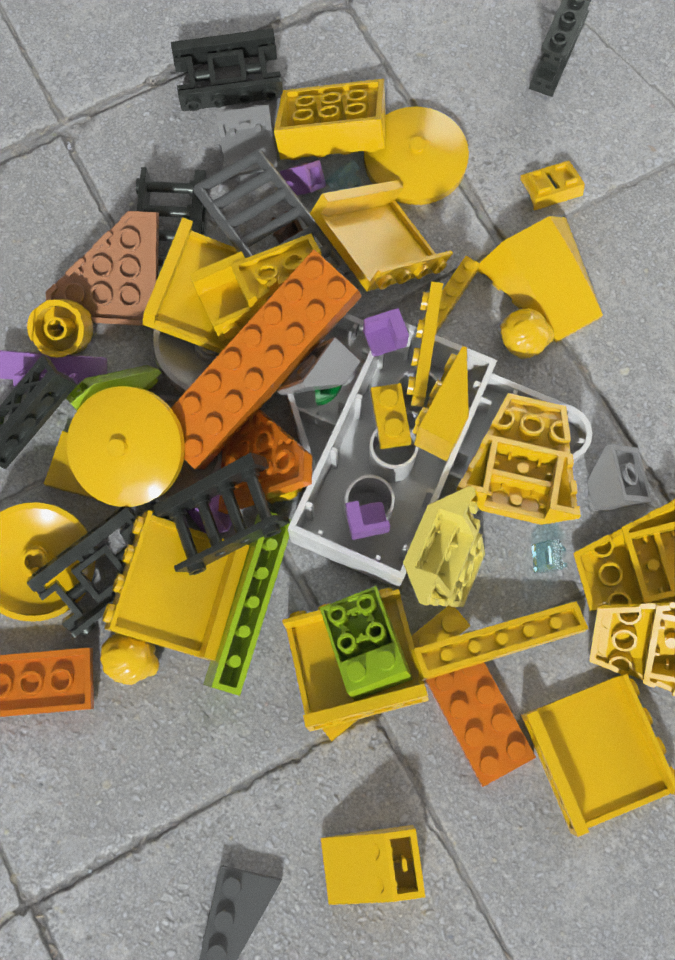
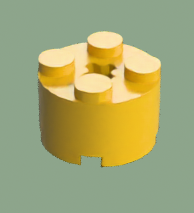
(50, 340)

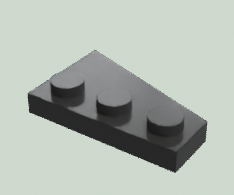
(235, 911)

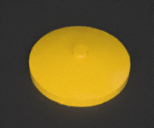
(422, 153)
(125, 446)
(28, 540)

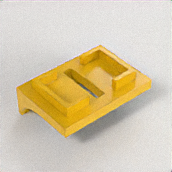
(542, 190)

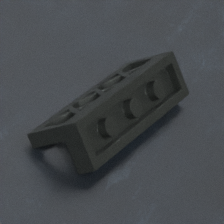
(38, 406)

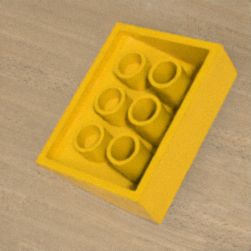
(331, 119)

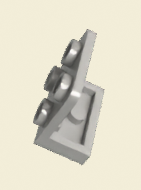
(245, 132)

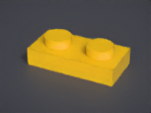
(390, 416)

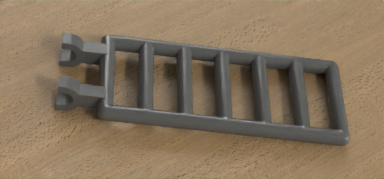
(284, 192)

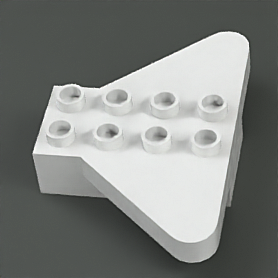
(404, 478)

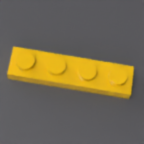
(422, 356)

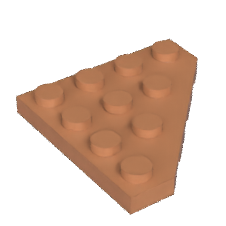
(116, 272)

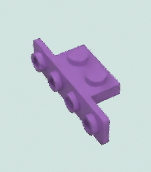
(17, 364)

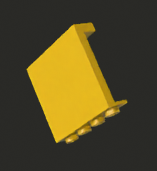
(376, 235)
(174, 300)
(167, 605)
(320, 678)
(600, 753)

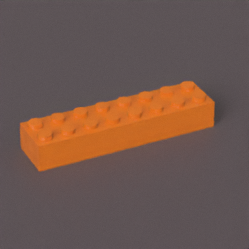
(262, 357)

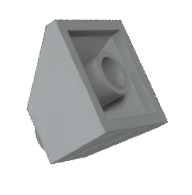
(323, 368)
(618, 479)

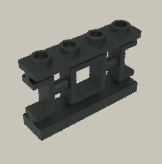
(559, 45)
(222, 52)
(84, 551)

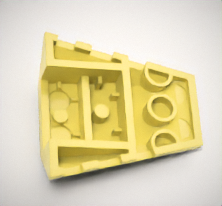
(446, 551)

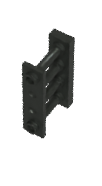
(195, 212)
(199, 496)

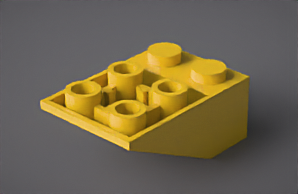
(448, 411)
(373, 866)

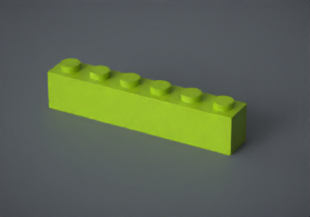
(247, 612)

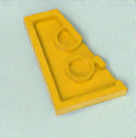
(266, 271)

